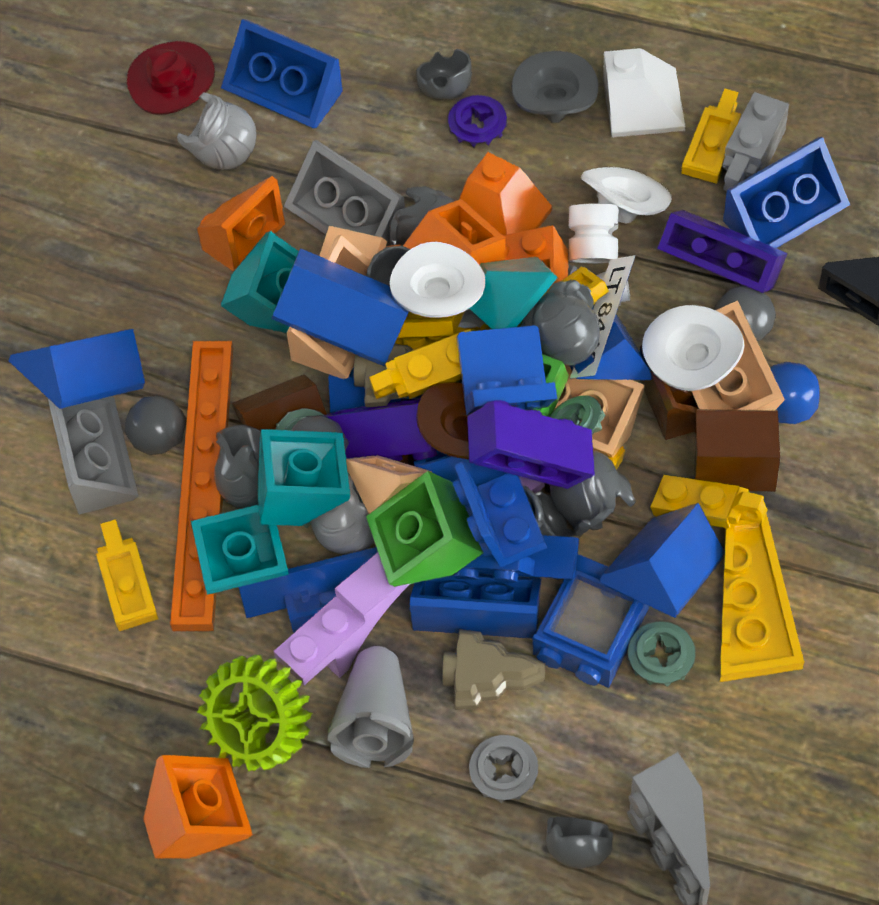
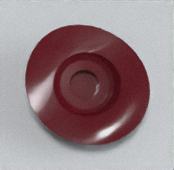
(170, 77)

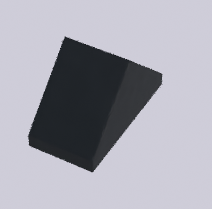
(854, 285)

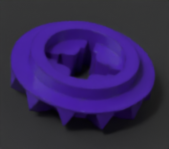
(484, 109)

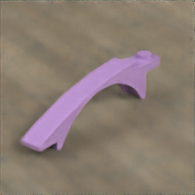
(345, 622)

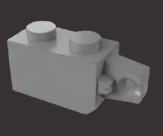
(754, 138)

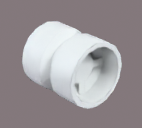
(593, 233)

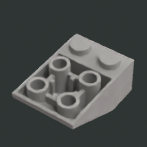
(670, 811)

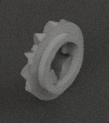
(500, 750)

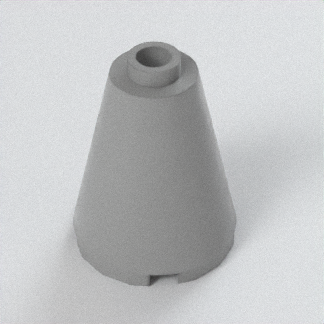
(372, 713)

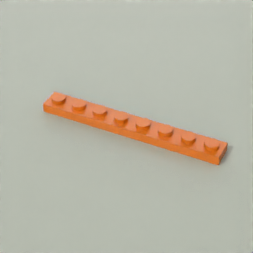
(199, 495)

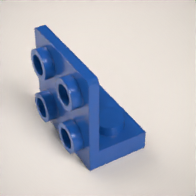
(504, 367)
(500, 516)

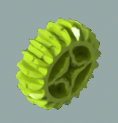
(264, 695)

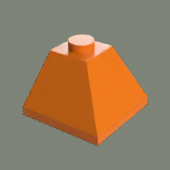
(505, 196)
(241, 223)
(194, 807)

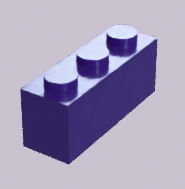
(722, 251)
(383, 431)
(530, 444)

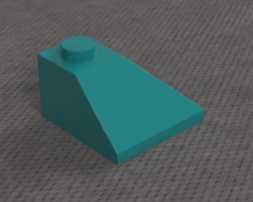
(260, 282)
(511, 290)
(300, 476)
(237, 550)

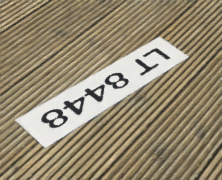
(607, 307)

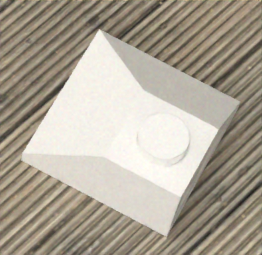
(641, 94)

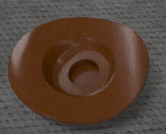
(444, 419)

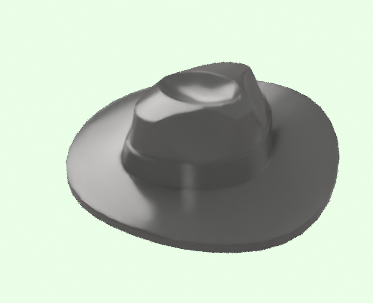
(554, 84)

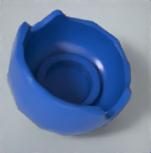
(799, 390)

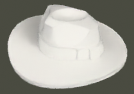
(628, 190)
(437, 280)
(692, 347)

